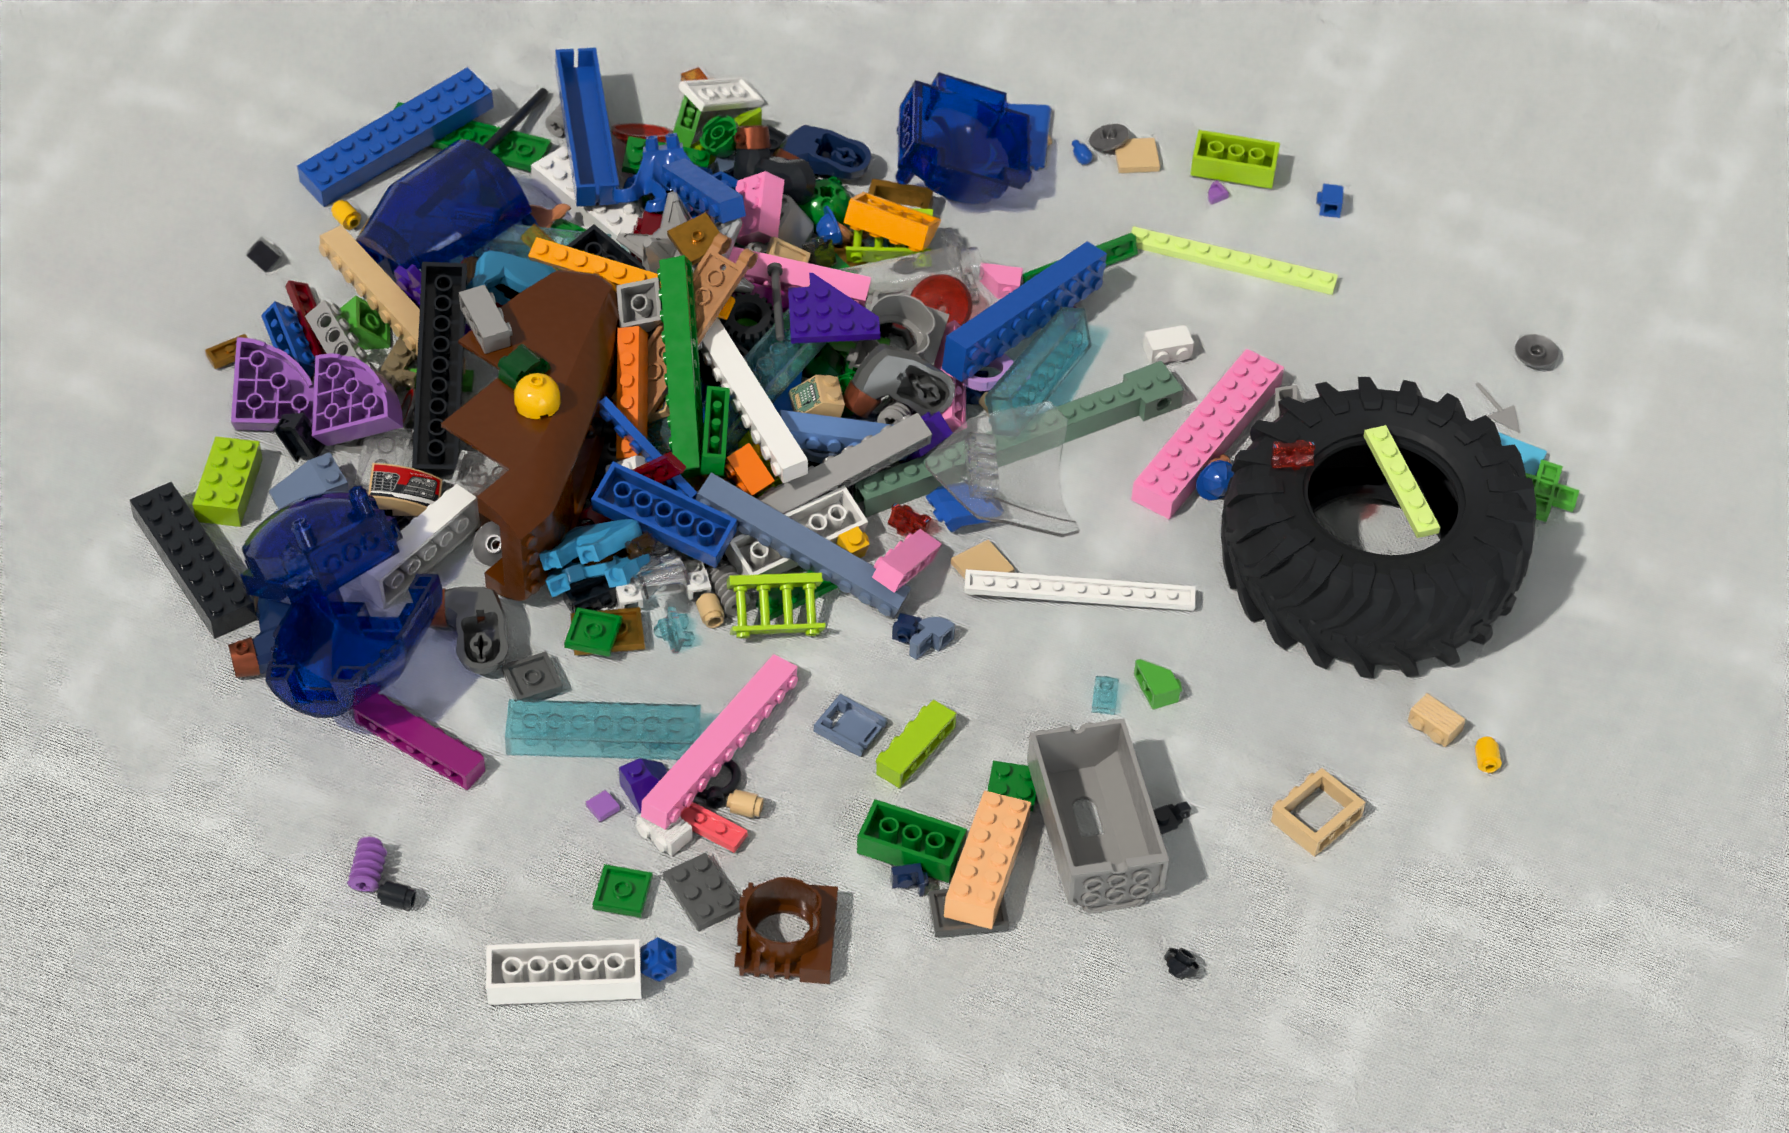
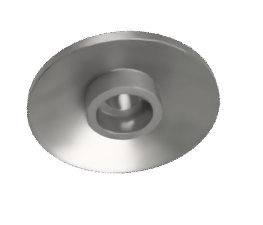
(1536, 350)
(485, 543)

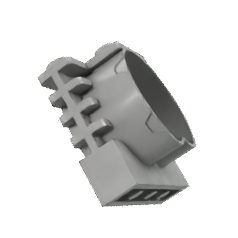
(922, 321)

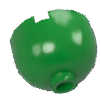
(719, 136)

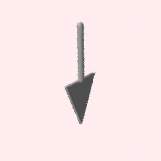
(1504, 416)

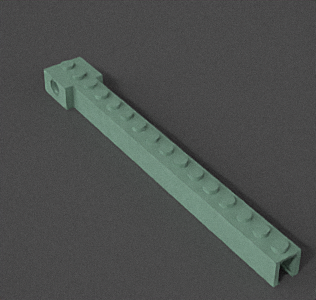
(1142, 393)

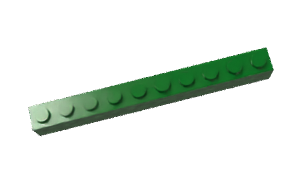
(682, 362)

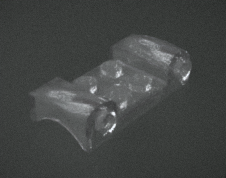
(661, 570)

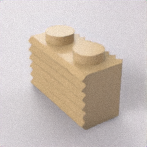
(1436, 720)

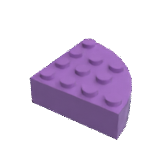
(267, 386)
(351, 400)

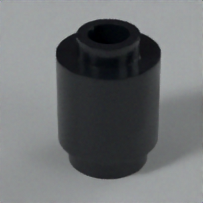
(396, 895)

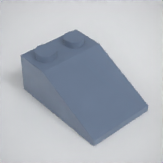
(311, 478)

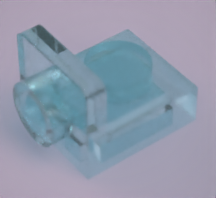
(1105, 695)

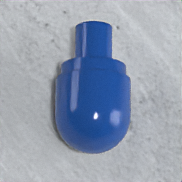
(1081, 152)

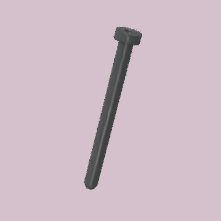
(775, 271)

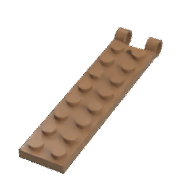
(711, 294)

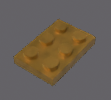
(630, 633)

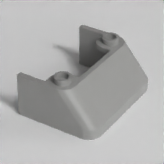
(794, 226)

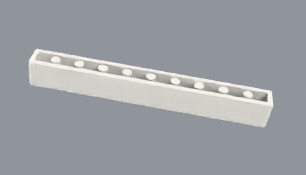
(753, 404)

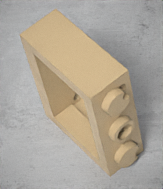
(1299, 832)

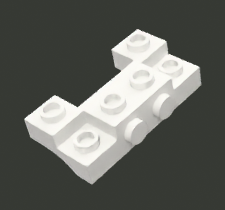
(698, 582)

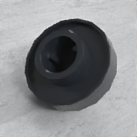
(1181, 963)

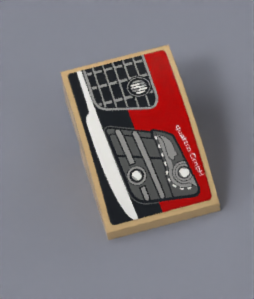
(403, 489)

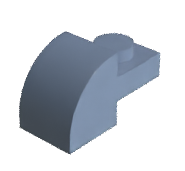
(933, 633)

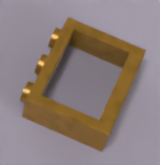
(902, 194)

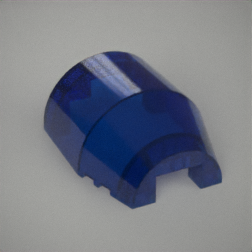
(444, 208)
(338, 656)

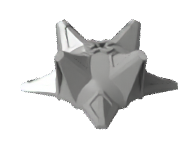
(659, 246)

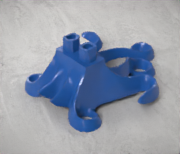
(649, 179)

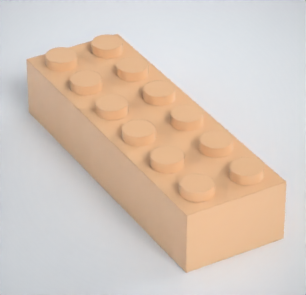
(987, 859)

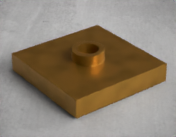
(694, 237)

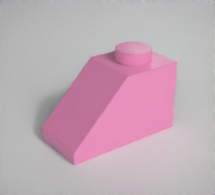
(1001, 279)

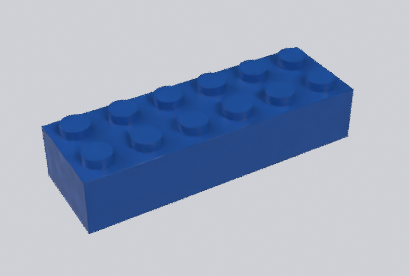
(665, 513)

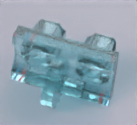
(672, 630)

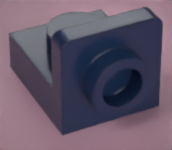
(905, 627)
(908, 876)

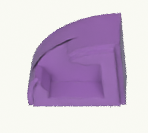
(1217, 193)

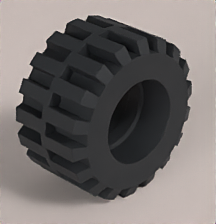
(753, 308)

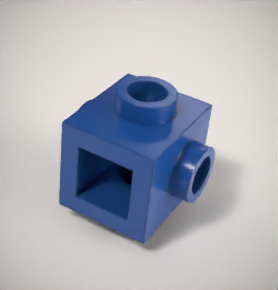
(658, 959)

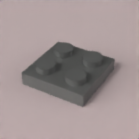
(532, 677)

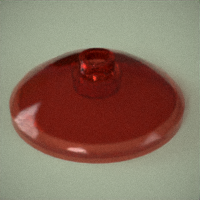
(639, 130)
(945, 291)

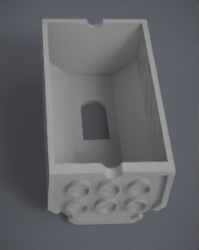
(1102, 767)

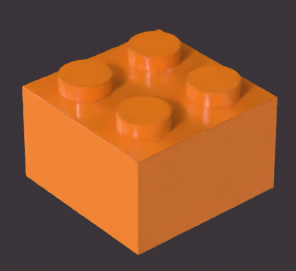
(747, 471)

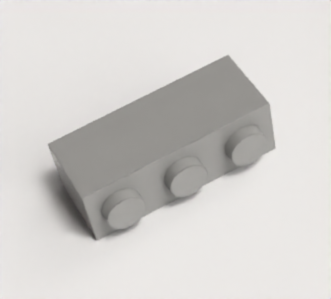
(485, 318)

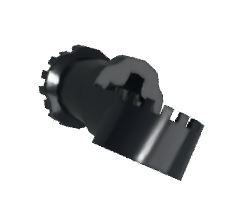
(601, 428)

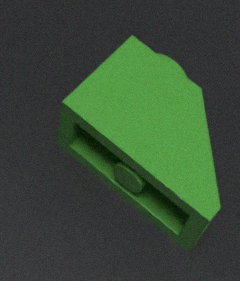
(1157, 684)

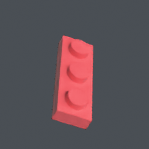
(714, 827)

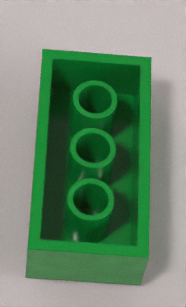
(911, 838)

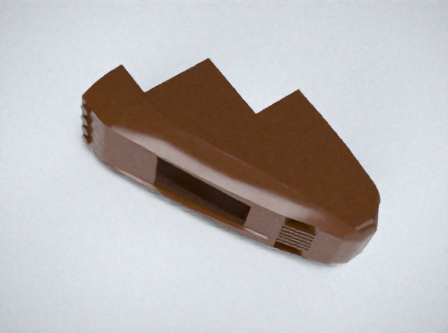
(548, 460)

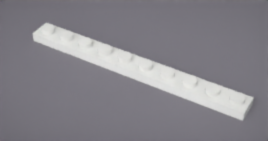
(1079, 590)

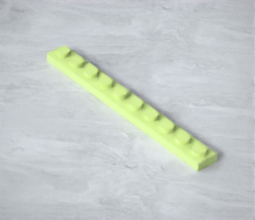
(1235, 261)

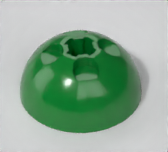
(827, 194)

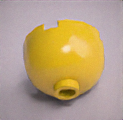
(537, 396)

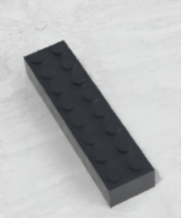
(193, 560)

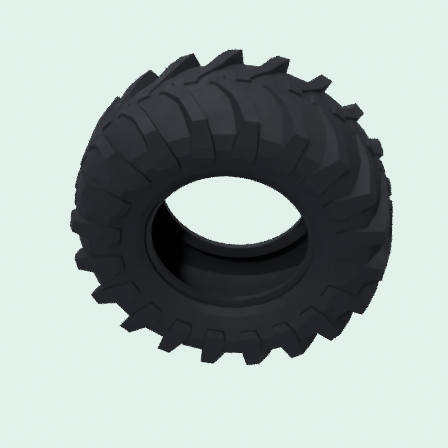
(1361, 601)

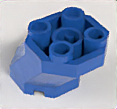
(950, 510)

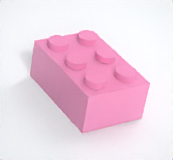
(762, 205)

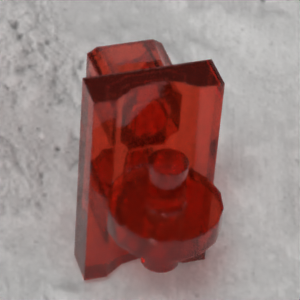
(1292, 454)
(907, 521)

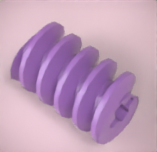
(367, 865)

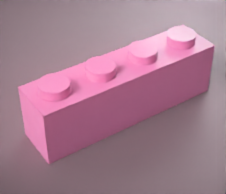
(906, 560)

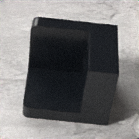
(263, 254)

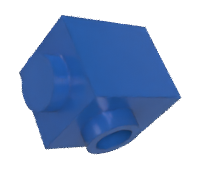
(1330, 200)

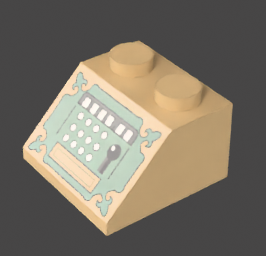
(818, 396)

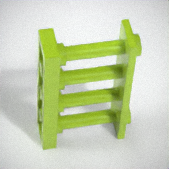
(877, 253)
(785, 582)

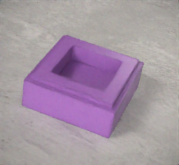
(602, 806)

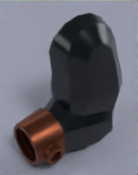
(755, 157)

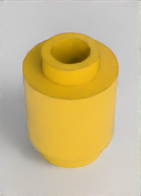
(346, 214)
(1488, 754)

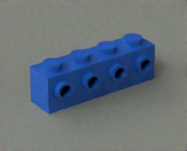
(288, 335)

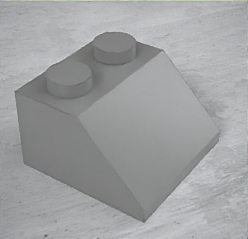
(639, 304)

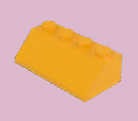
(891, 221)

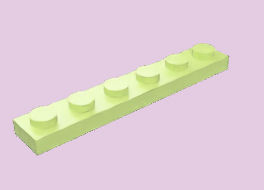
(1401, 481)

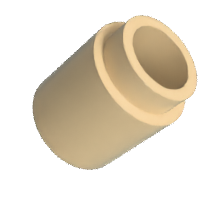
(710, 610)
(745, 803)

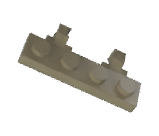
(396, 366)

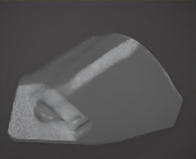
(1008, 468)

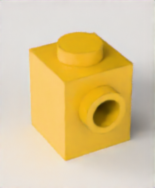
(854, 541)

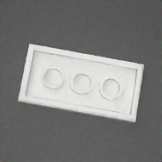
(721, 94)

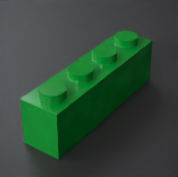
(715, 430)

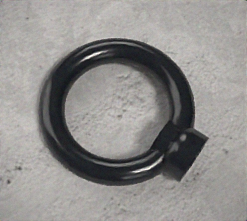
(715, 795)

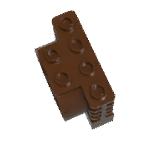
(805, 958)

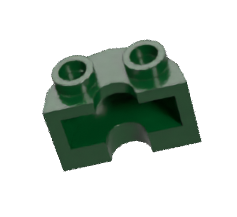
(519, 364)

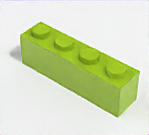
(915, 743)

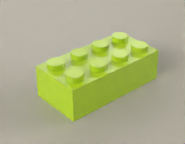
(1235, 159)
(227, 481)

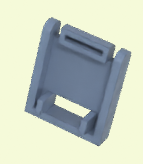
(854, 729)

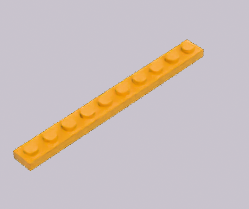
(577, 260)

